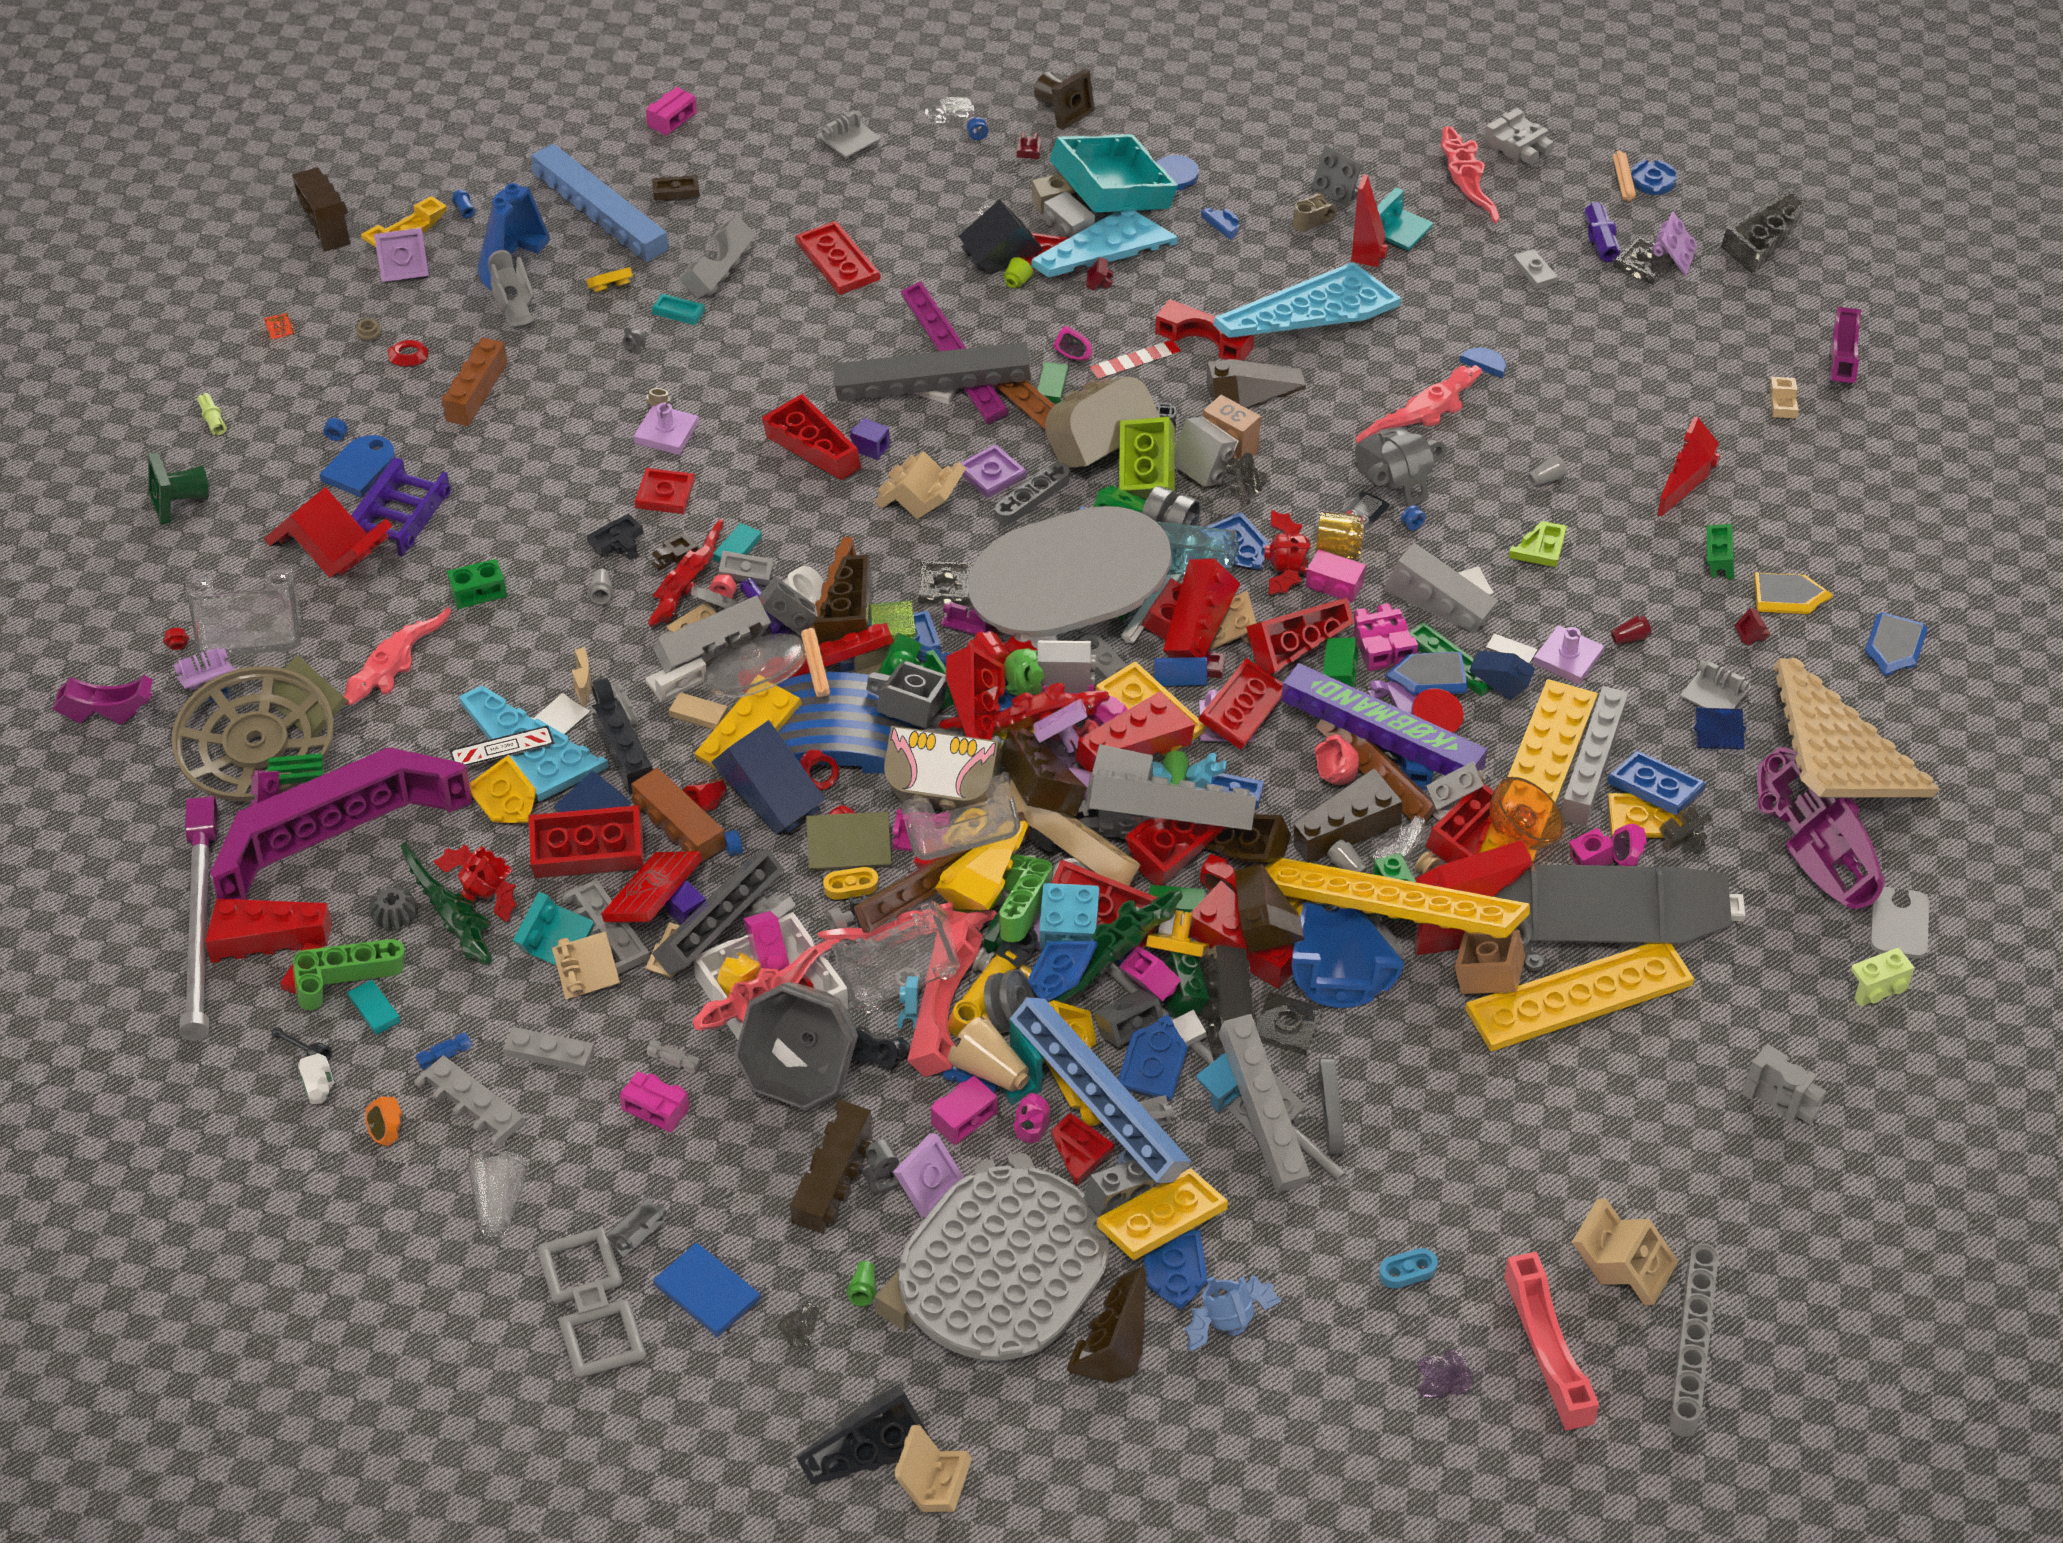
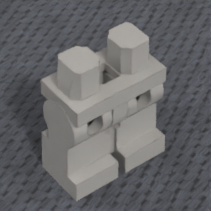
(1518, 137)
(1784, 1086)

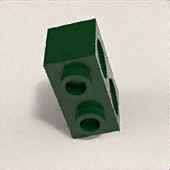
(1191, 990)

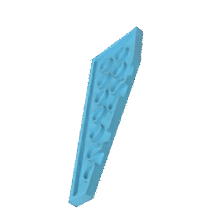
(1327, 299)

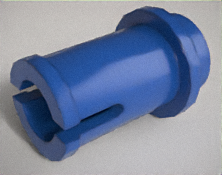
(462, 201)

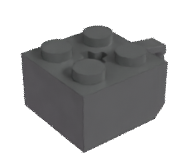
(909, 693)

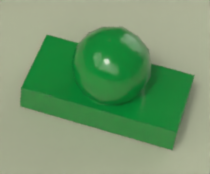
(900, 651)

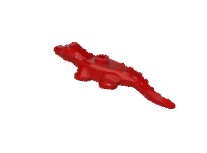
(681, 578)
(1031, 709)

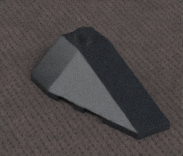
(864, 1440)

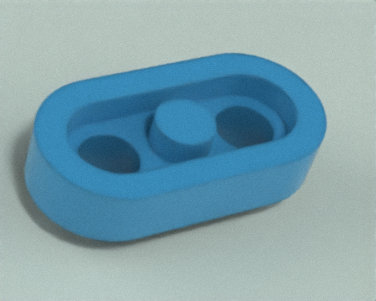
(1406, 1268)

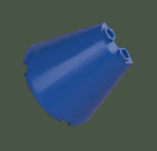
(512, 224)
(1342, 957)

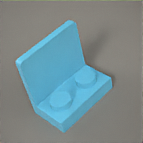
(1068, 912)

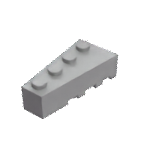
(712, 635)

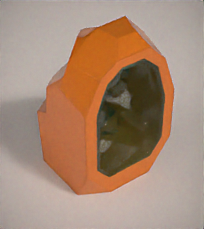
(383, 1120)

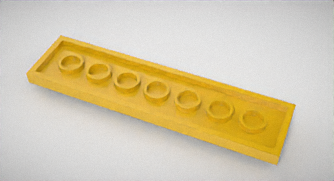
(1578, 994)

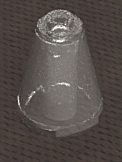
(496, 1189)

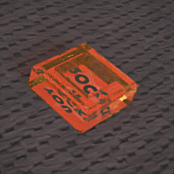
(278, 326)

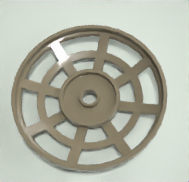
(247, 726)

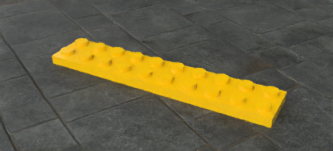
(1550, 743)
(1398, 898)

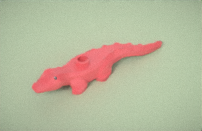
(1466, 169)
(1429, 403)
(390, 658)
(977, 919)
(735, 1005)

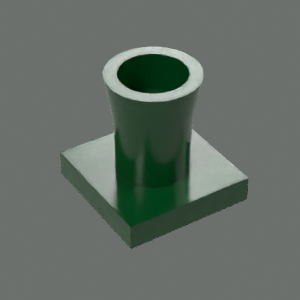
(173, 486)

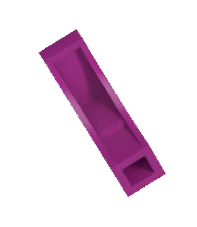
(1845, 345)
(118, 703)

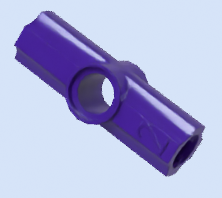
(1602, 232)

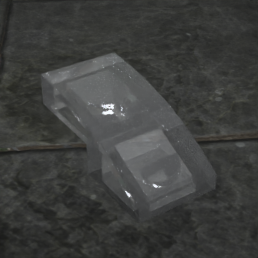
(944, 109)

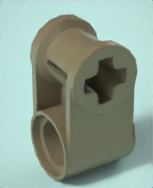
(1313, 212)

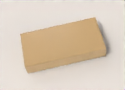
(697, 711)

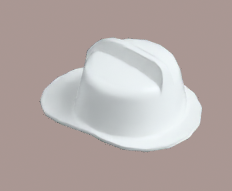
(806, 582)

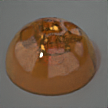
(1525, 813)

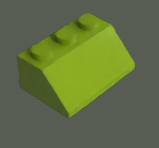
(1146, 455)

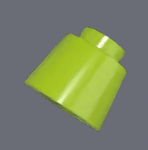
(1017, 273)

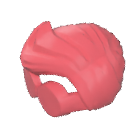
(1337, 760)

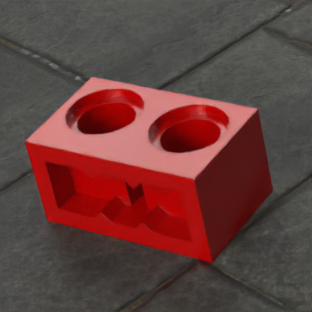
(1162, 610)

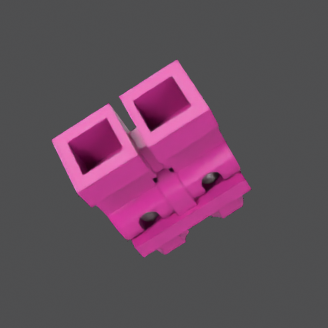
(1382, 637)

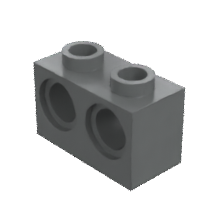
(788, 605)
(1116, 1186)

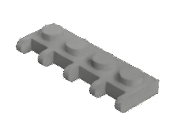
(622, 939)
(472, 1098)

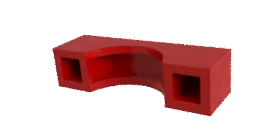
(1181, 321)

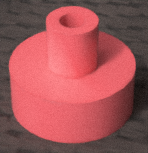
(723, 585)

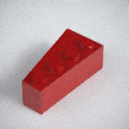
(265, 926)

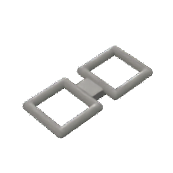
(591, 1303)

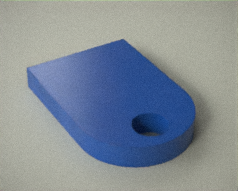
(359, 465)

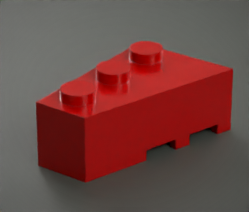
(1463, 827)

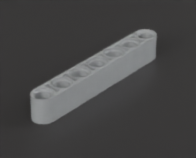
(1692, 1350)

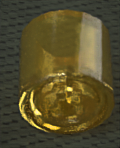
(1340, 534)

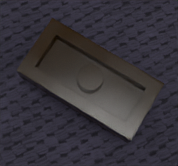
(675, 187)

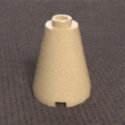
(988, 1056)

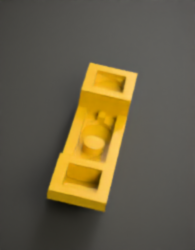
(425, 216)

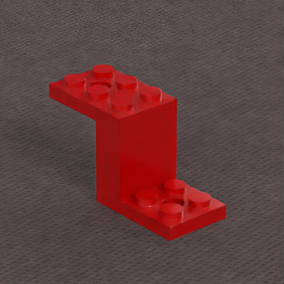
(329, 533)

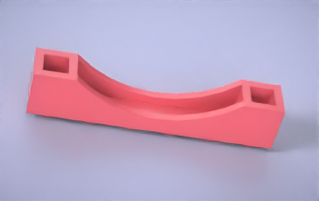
(931, 1035)
(1564, 1379)

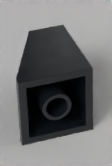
(997, 239)

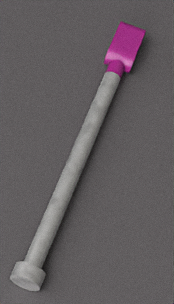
(200, 829)

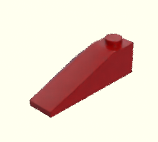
(1368, 229)
(1691, 465)
(975, 686)
(1168, 846)
(1483, 872)
(1111, 893)

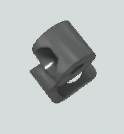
(882, 1162)

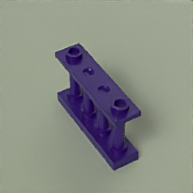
(386, 490)

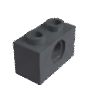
(1128, 1015)

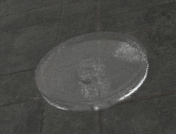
(755, 665)

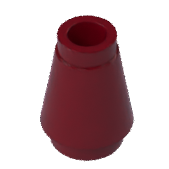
(1632, 630)

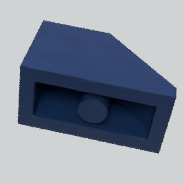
(1502, 672)

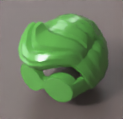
(1023, 672)

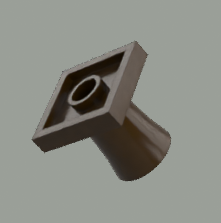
(1070, 97)

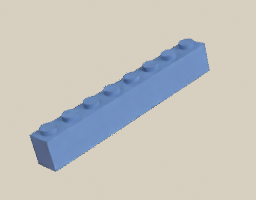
(599, 202)
(1100, 1090)

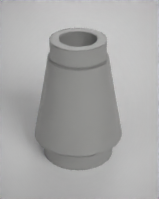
(1548, 471)
(600, 587)
(1345, 857)

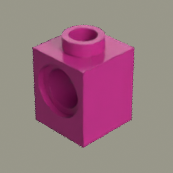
(1582, 848)

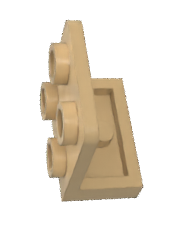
(931, 1475)

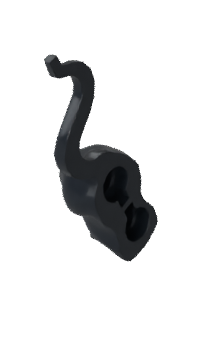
(879, 1049)

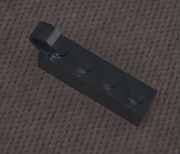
(618, 735)

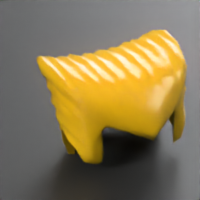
(736, 971)

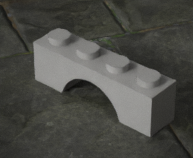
(731, 241)

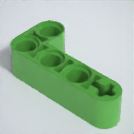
(1025, 900)
(381, 960)

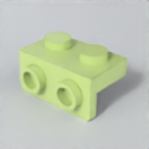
(1882, 976)

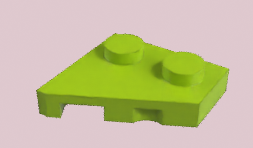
(1541, 545)

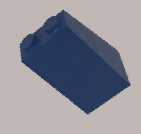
(770, 778)

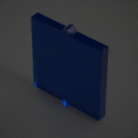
(1719, 728)

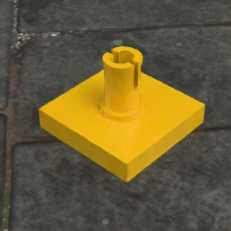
(1179, 940)

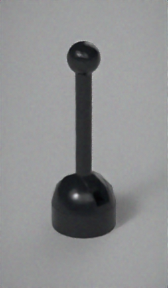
(315, 1048)

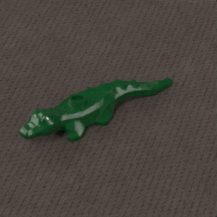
(454, 910)
(1124, 934)

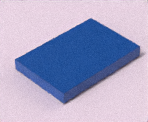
(1656, 782)
(707, 1289)

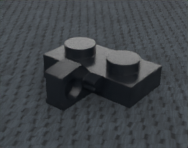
(617, 536)

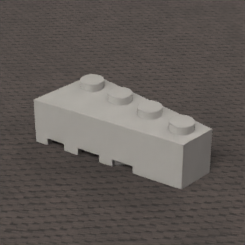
(1439, 589)

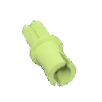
(211, 414)

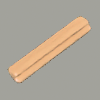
(1624, 176)
(815, 663)

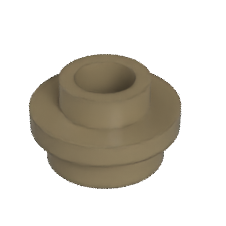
(368, 329)
(658, 396)

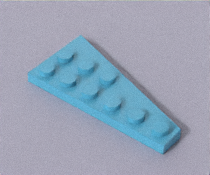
(1111, 238)
(547, 767)

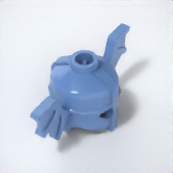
(1230, 1311)

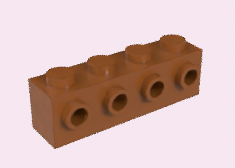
(474, 381)
(677, 814)

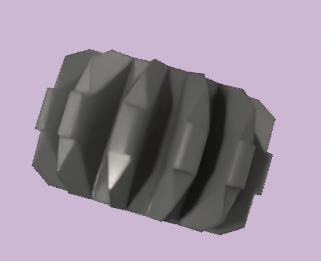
(392, 907)

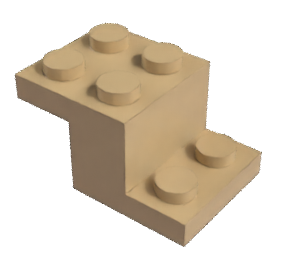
(919, 484)
(1625, 1251)

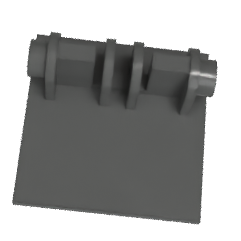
(1337, 176)

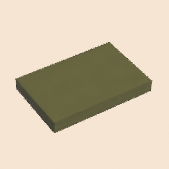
(297, 695)
(848, 841)

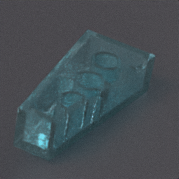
(1199, 543)

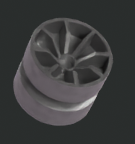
(1165, 507)

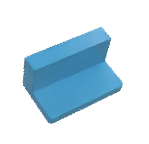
(1219, 1082)

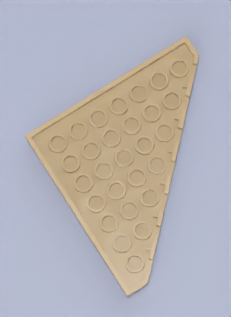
(1838, 748)

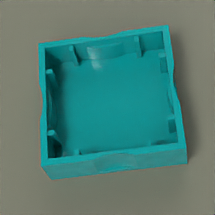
(1113, 173)

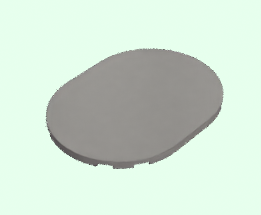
(1069, 571)
(1003, 1263)

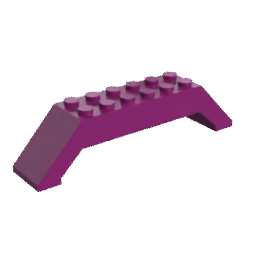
(333, 806)

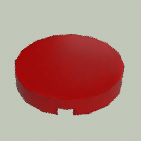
(1439, 709)

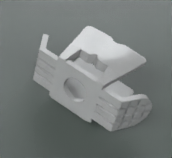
(504, 276)

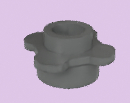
(633, 340)

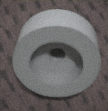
(837, 919)

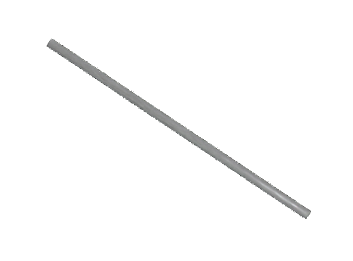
(1205, 1053)

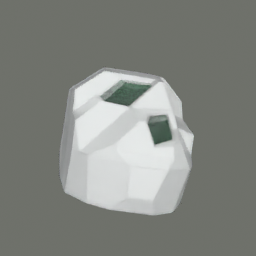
(316, 1077)

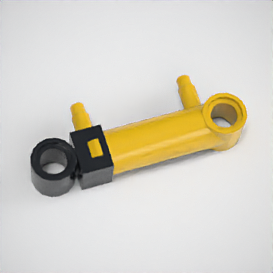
(1007, 957)

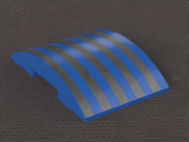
(840, 723)

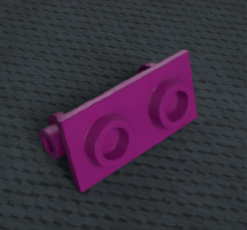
(960, 619)
(264, 785)

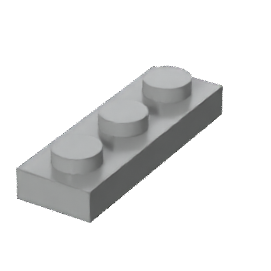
(549, 1049)

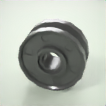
(1004, 996)

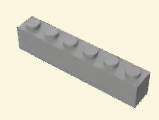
(1594, 756)
(1169, 800)
(1264, 1103)

